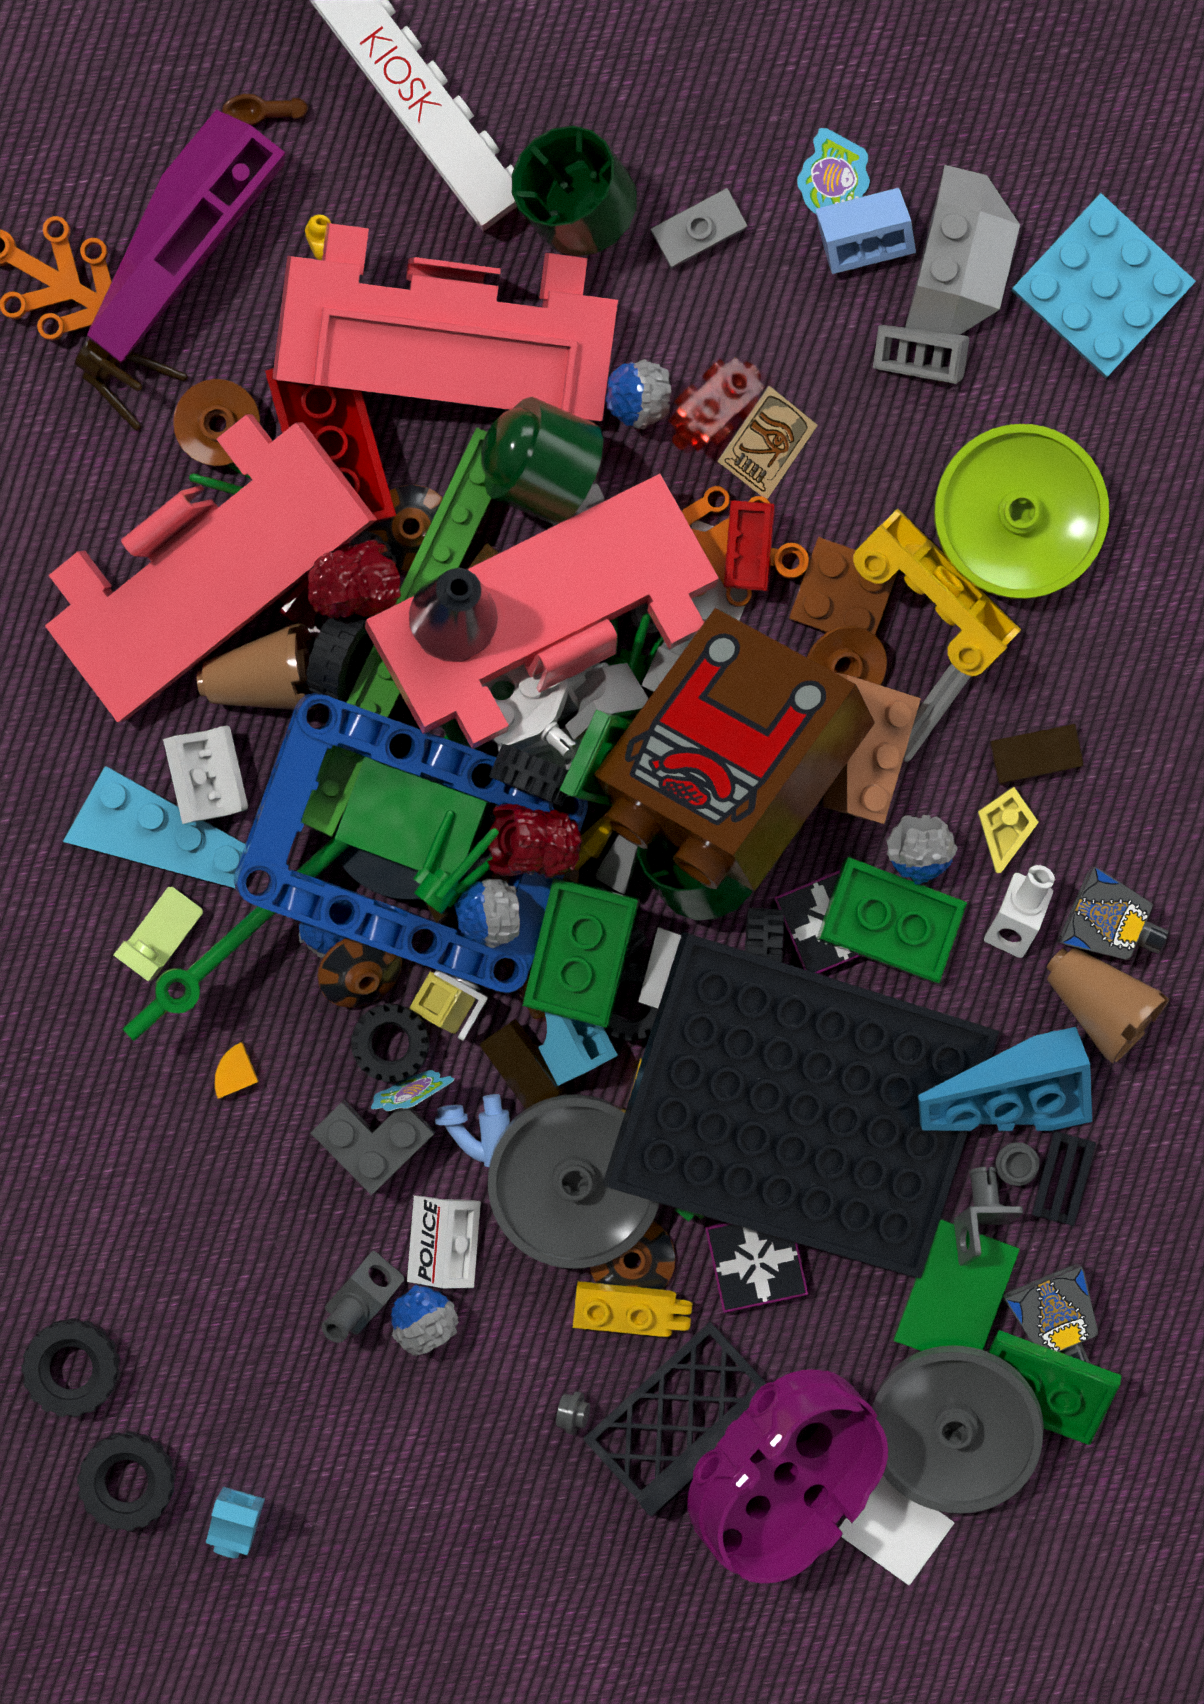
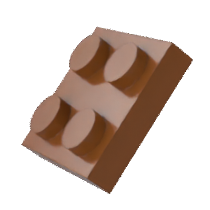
(836, 593)

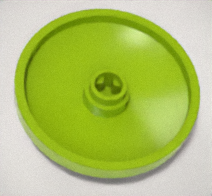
(1021, 511)

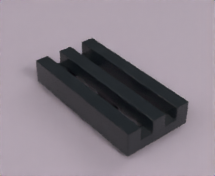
(1076, 1195)

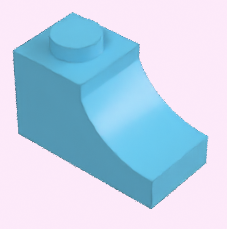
(574, 1047)
(234, 1522)

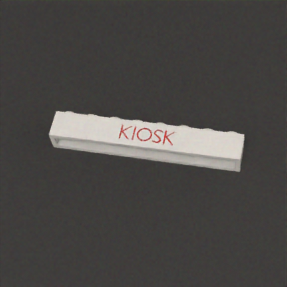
(423, 105)

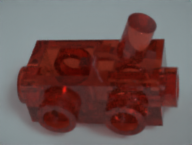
(707, 412)

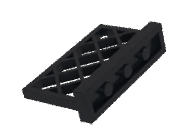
(680, 1472)

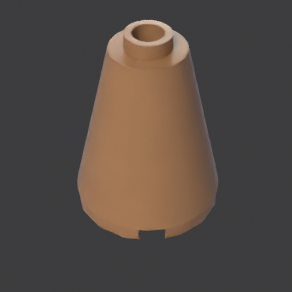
(260, 672)
(1105, 1000)

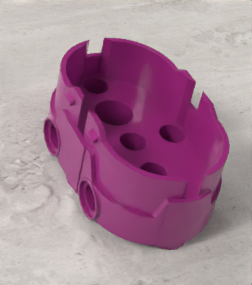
(784, 1525)

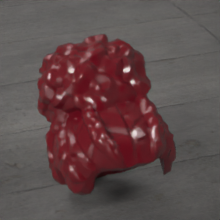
(354, 581)
(533, 842)

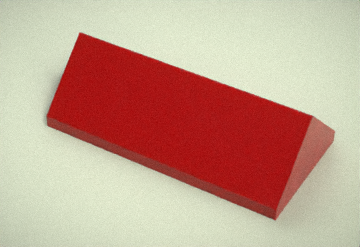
(343, 430)

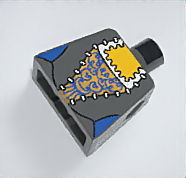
(1110, 919)
(1056, 1311)

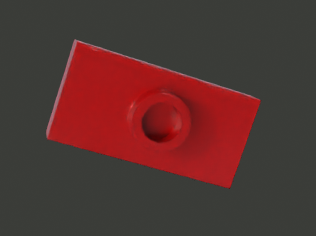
(749, 545)

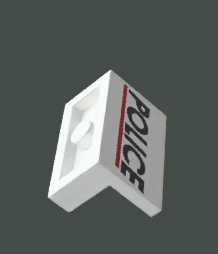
(443, 1242)

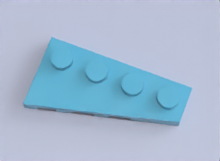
(148, 829)

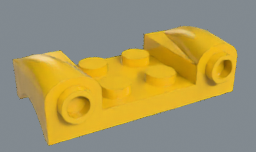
(927, 570)

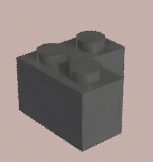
(370, 1153)

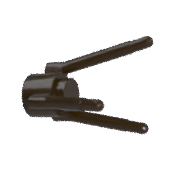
(100, 364)

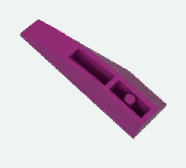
(182, 226)

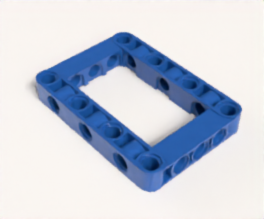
(372, 920)

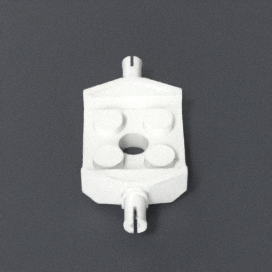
(532, 714)

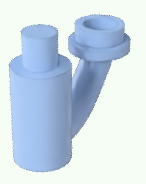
(491, 1121)

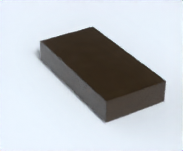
(1036, 753)
(521, 1064)

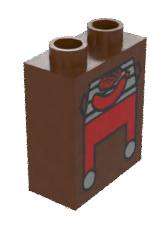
(732, 752)

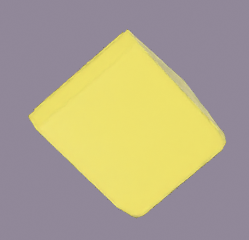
(442, 1003)

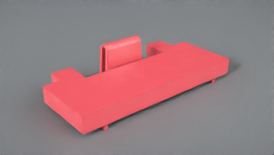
(444, 333)
(207, 567)
(557, 607)

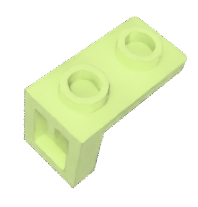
(159, 934)

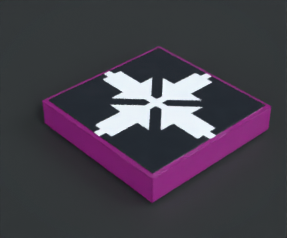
(803, 916)
(754, 1267)

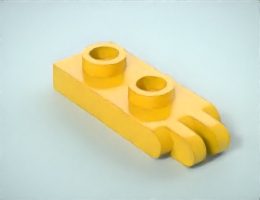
(629, 1309)

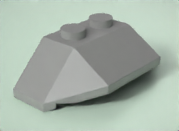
(963, 255)

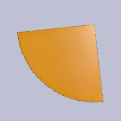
(234, 1071)

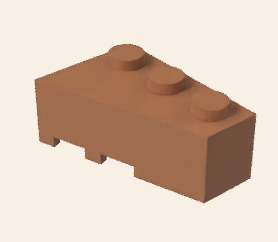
(871, 773)

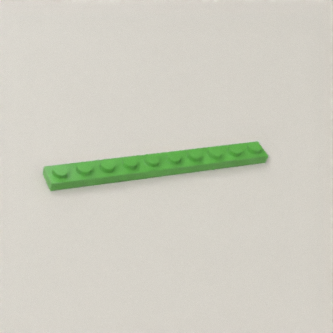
(375, 689)

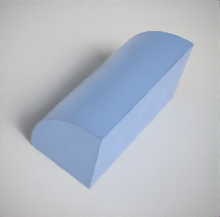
(866, 230)

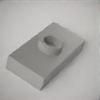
(699, 228)

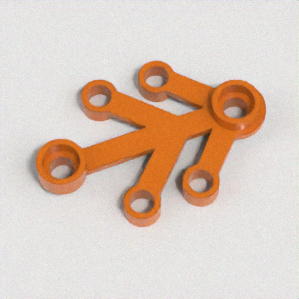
(62, 284)
(715, 542)

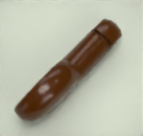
(254, 109)

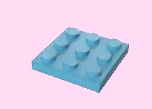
(1103, 285)

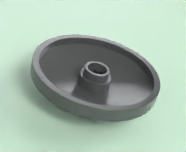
(550, 1186)
(958, 1429)

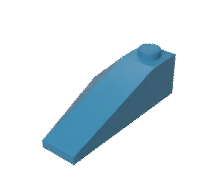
(1029, 1084)

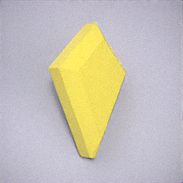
(1006, 826)

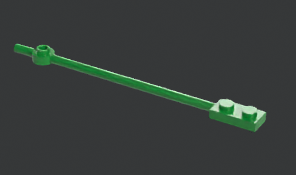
(254, 920)

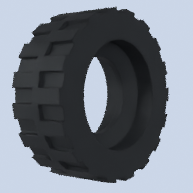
(338, 656)
(37, 1367)
(126, 1514)

